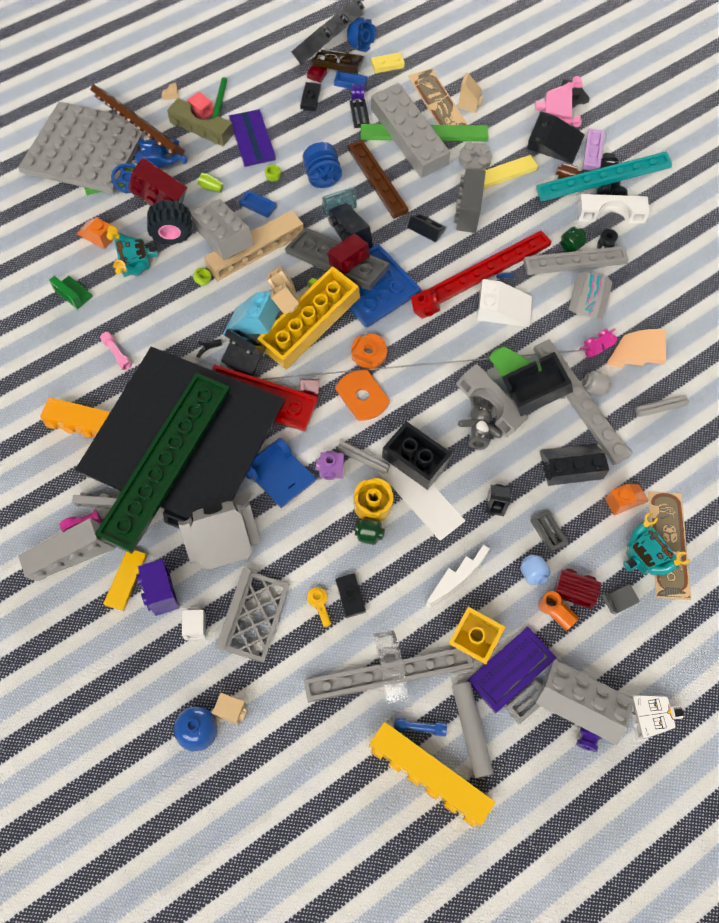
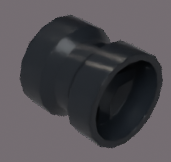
(607, 239)

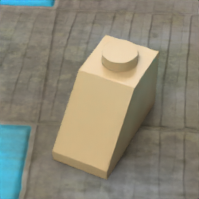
(470, 94)

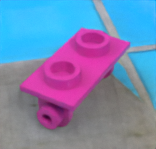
(593, 346)

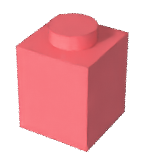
(201, 106)

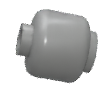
(596, 383)

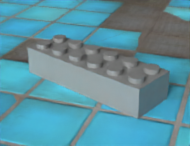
(410, 130)

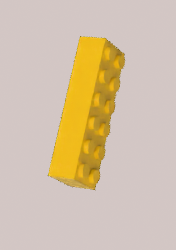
(314, 316)

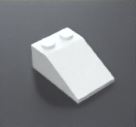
(503, 304)

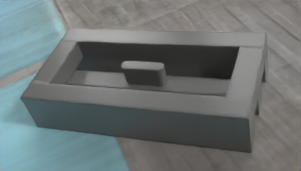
(563, 541)

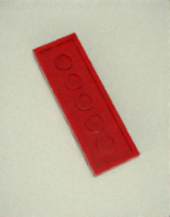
(297, 406)

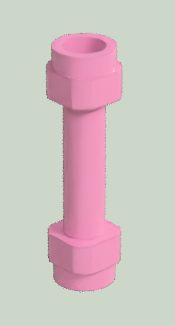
(122, 360)

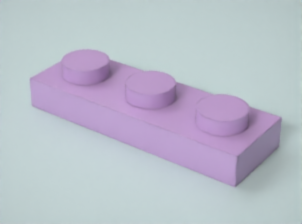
(593, 149)

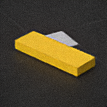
(124, 580)

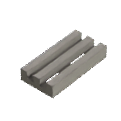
(514, 713)

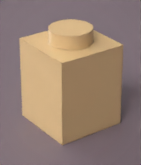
(230, 709)

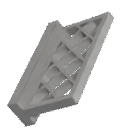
(236, 607)

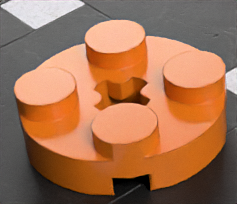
(373, 359)

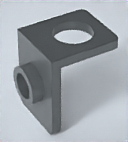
(621, 599)

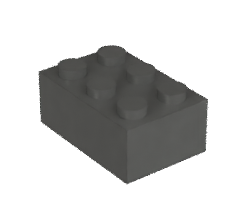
(470, 200)

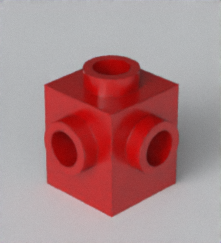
(425, 303)

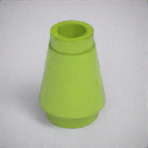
(208, 182)

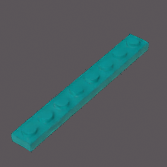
(604, 176)

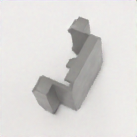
(220, 536)

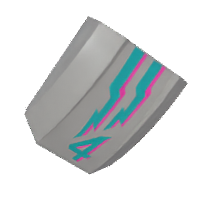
(590, 295)

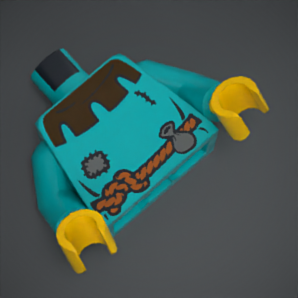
(131, 253)
(650, 552)

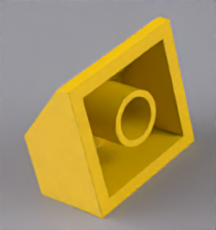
(477, 635)

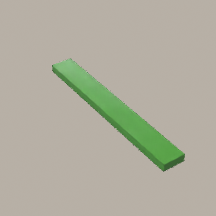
(445, 132)

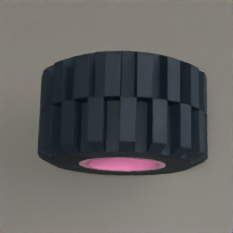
(169, 222)

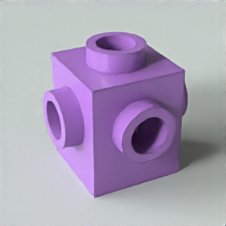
(330, 465)

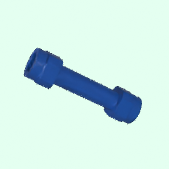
(438, 728)

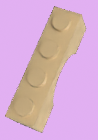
(283, 290)

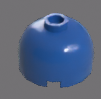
(361, 34)
(195, 729)

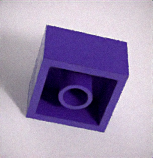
(157, 587)

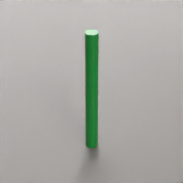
(219, 100)

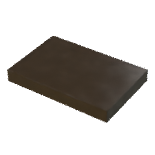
(338, 60)

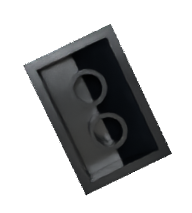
(574, 464)

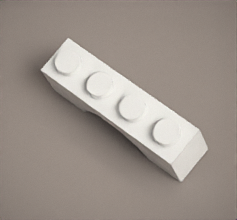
(632, 208)

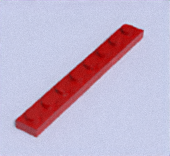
(491, 266)

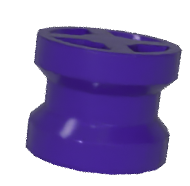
(357, 91)
(588, 740)

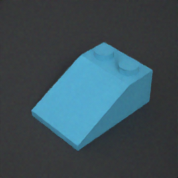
(255, 315)

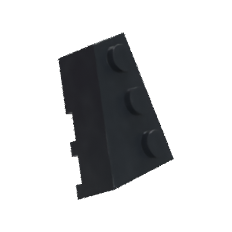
(348, 222)

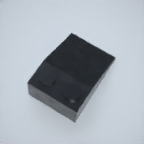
(555, 138)

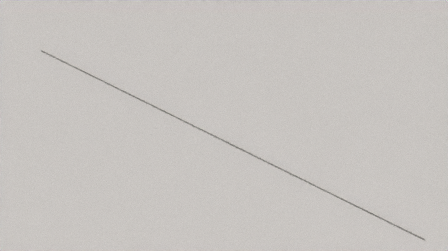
(406, 366)

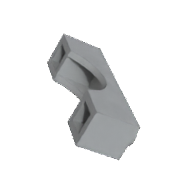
(478, 383)

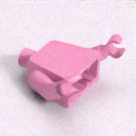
(559, 102)

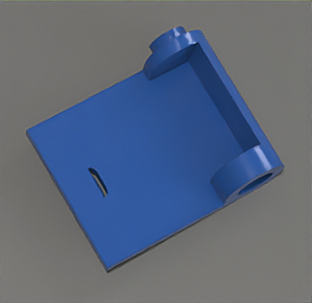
(280, 473)

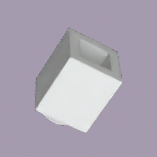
(193, 624)

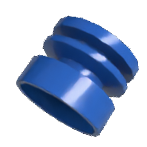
(322, 165)

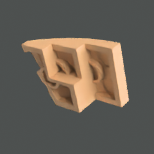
(640, 348)

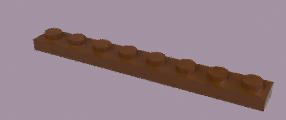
(140, 123)

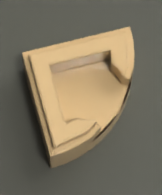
(171, 92)

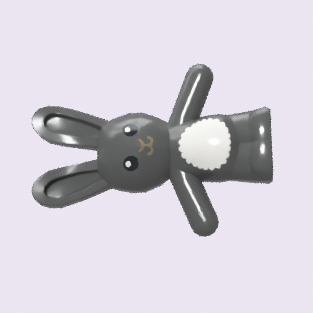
(479, 421)

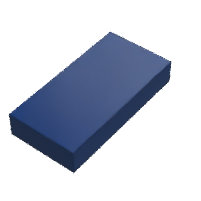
(346, 79)
(258, 203)

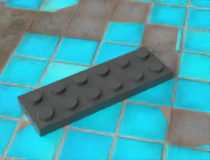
(313, 249)

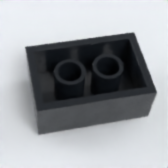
(416, 455)

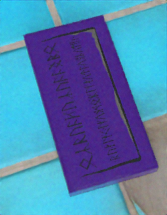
(511, 669)

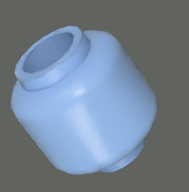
(535, 570)

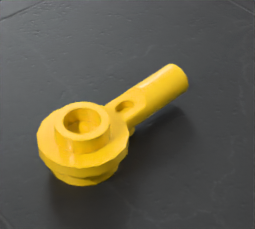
(317, 598)

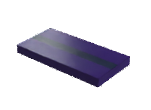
(252, 138)

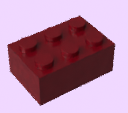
(155, 184)

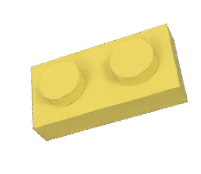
(387, 62)

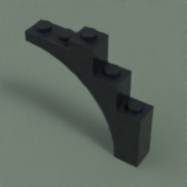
(328, 31)

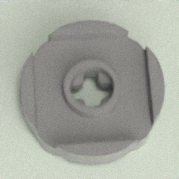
(475, 149)

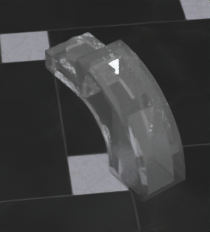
(391, 666)

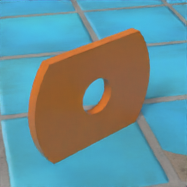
(362, 409)

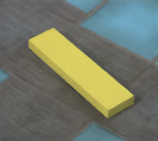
(509, 171)

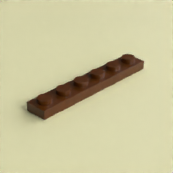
(378, 179)

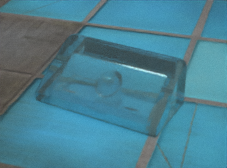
(338, 198)

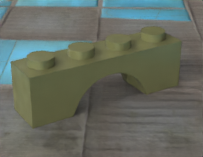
(216, 130)

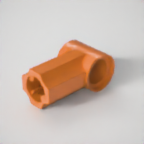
(559, 611)

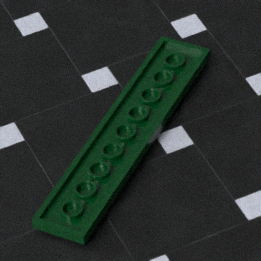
(162, 463)

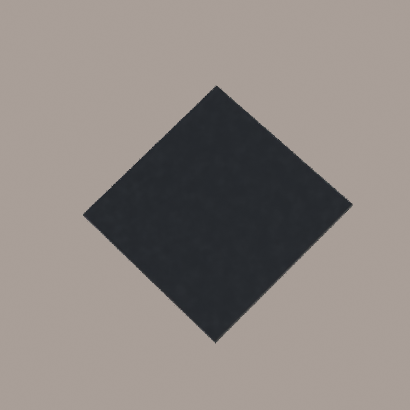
(220, 457)

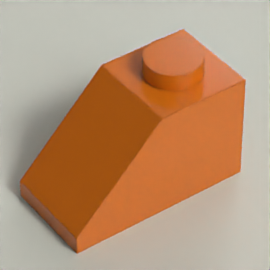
(96, 232)
(625, 498)

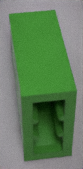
(508, 361)

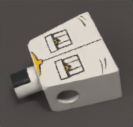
(653, 715)

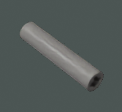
(472, 730)

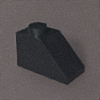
(498, 500)

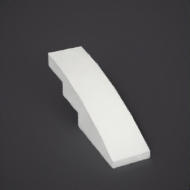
(453, 580)

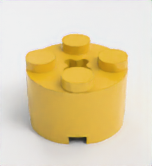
(372, 490)

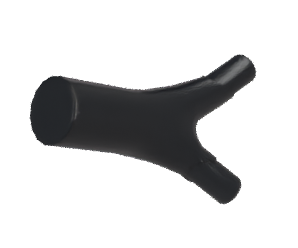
(208, 345)

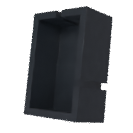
(536, 389)

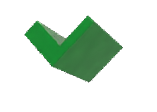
(71, 291)

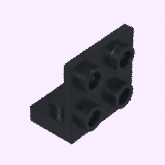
(242, 352)

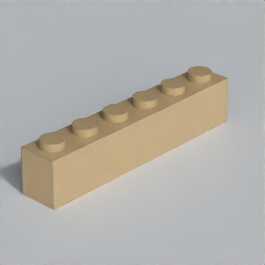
(266, 240)

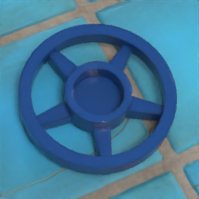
(124, 178)

